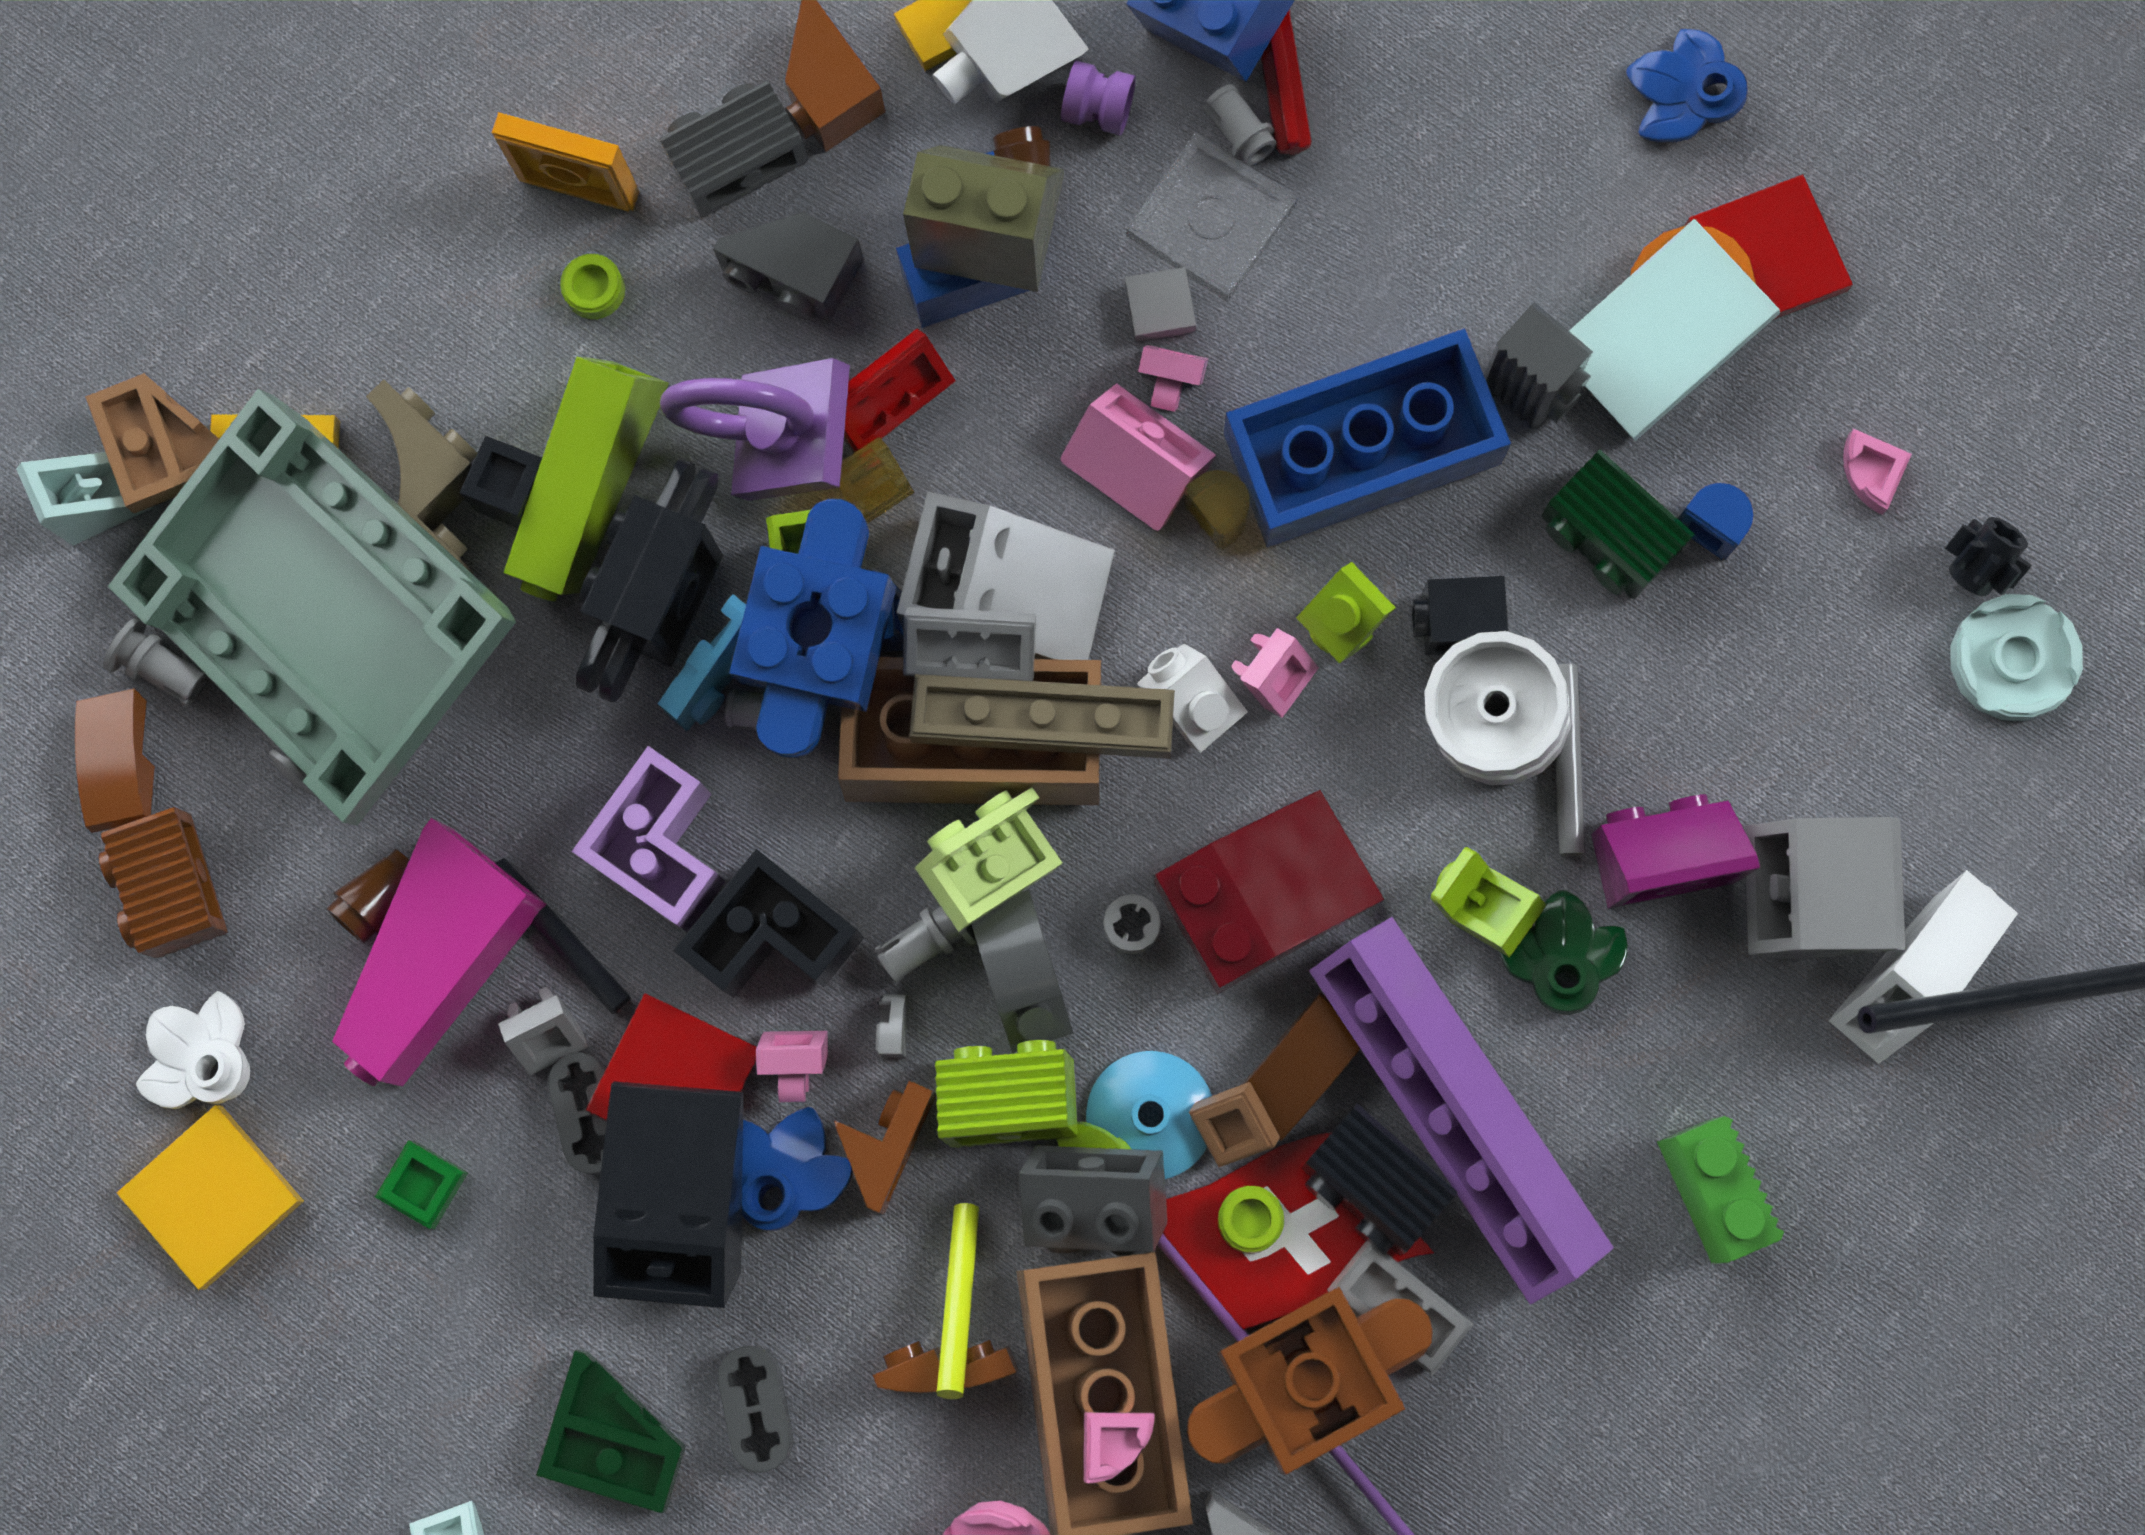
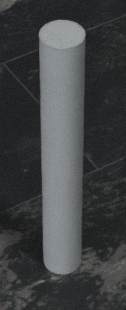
(1570, 775)

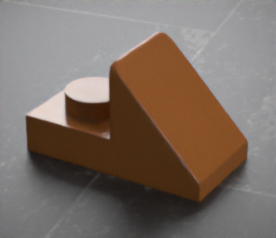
(881, 1163)

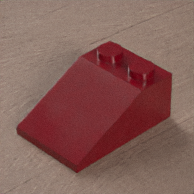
(1267, 890)

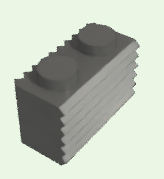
(733, 147)
(1538, 368)

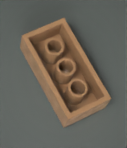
(885, 766)
(1103, 1348)

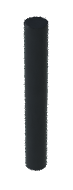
(573, 951)

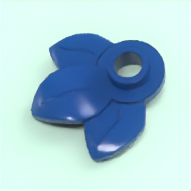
(1678, 83)
(796, 1163)

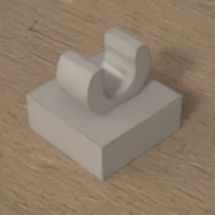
(542, 1032)

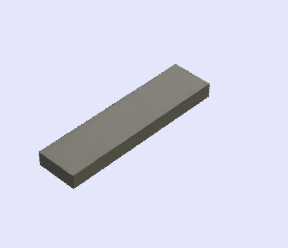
(1042, 716)

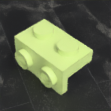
(987, 861)

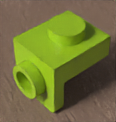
(1345, 613)
(1486, 902)

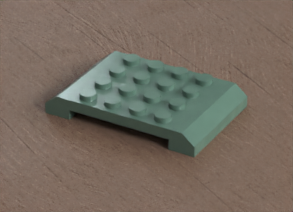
(313, 603)

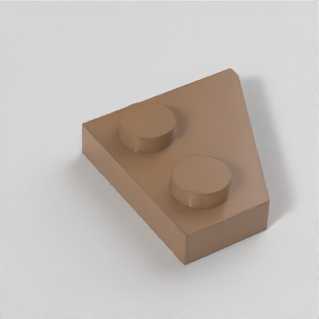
(148, 440)

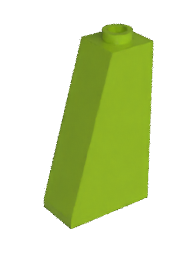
(582, 475)

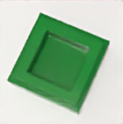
(421, 1184)

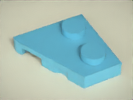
(697, 689)

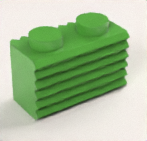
(1720, 1190)

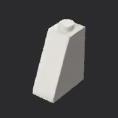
(1939, 957)

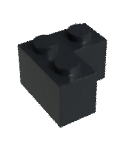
(763, 912)

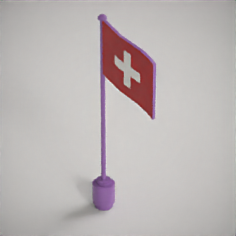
(1279, 1280)

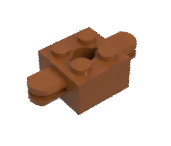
(1310, 1381)

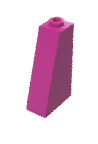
(432, 954)

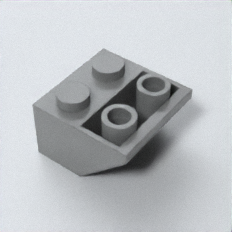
(1825, 888)

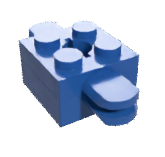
(813, 628)

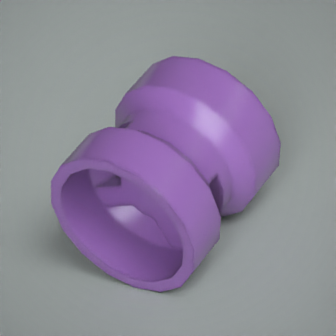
(1094, 97)

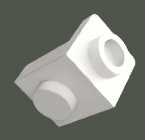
(1202, 698)

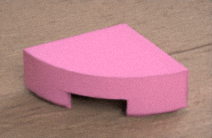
(1873, 469)
(1113, 1442)

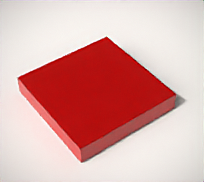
(1785, 244)
(673, 1050)

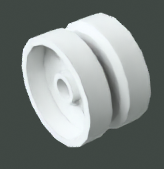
(1507, 745)

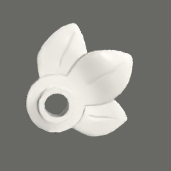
(188, 1049)

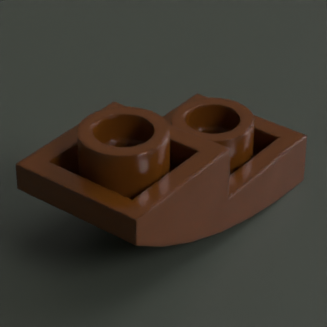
(1303, 1064)

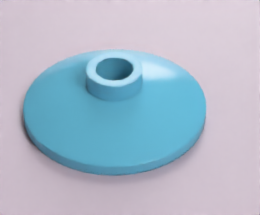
(1156, 1079)

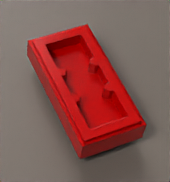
(893, 389)

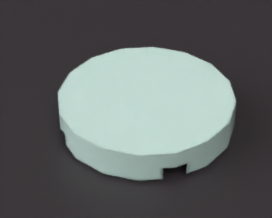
(2016, 657)

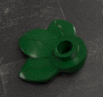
(1567, 943)

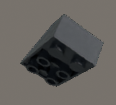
(670, 1196)

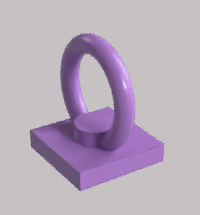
(785, 425)

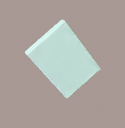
(1669, 328)

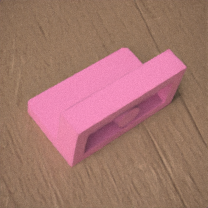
(1135, 456)

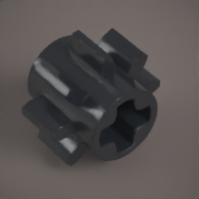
(1988, 556)

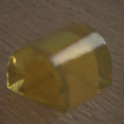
(873, 480)
(1219, 505)

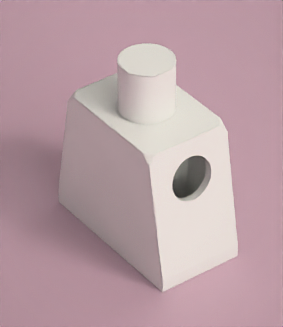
(1006, 47)

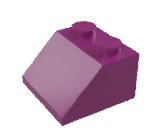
(1672, 851)

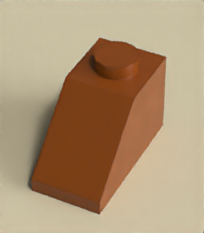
(827, 81)

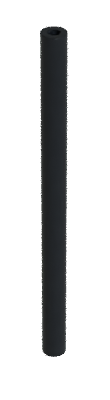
(2001, 998)

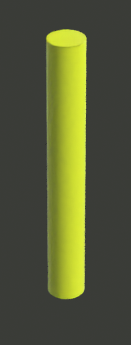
(958, 1301)

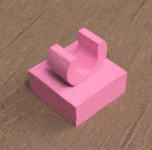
(1171, 371)
(1277, 671)
(793, 1058)

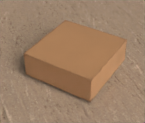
(1234, 1124)

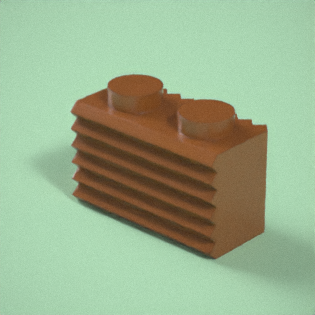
(161, 883)

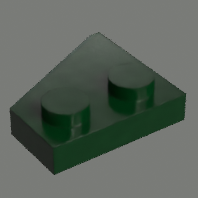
(609, 1440)

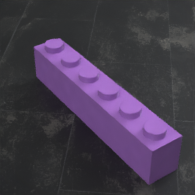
(1461, 1111)

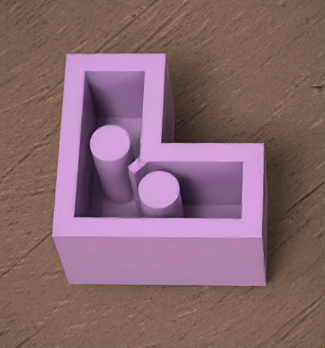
(638, 836)

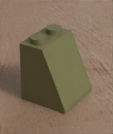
(981, 215)

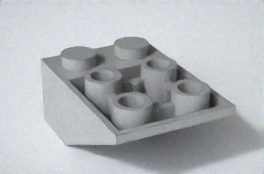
(1003, 562)

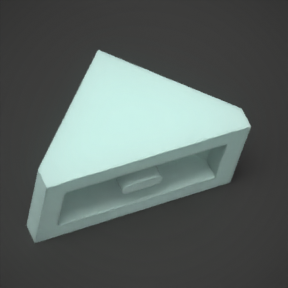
(75, 495)

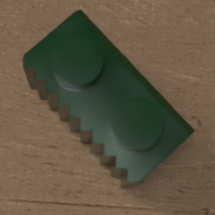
(1615, 526)

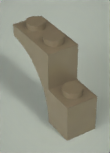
(430, 464)

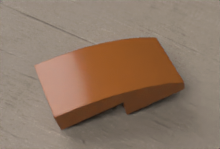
(109, 760)
(918, 1371)

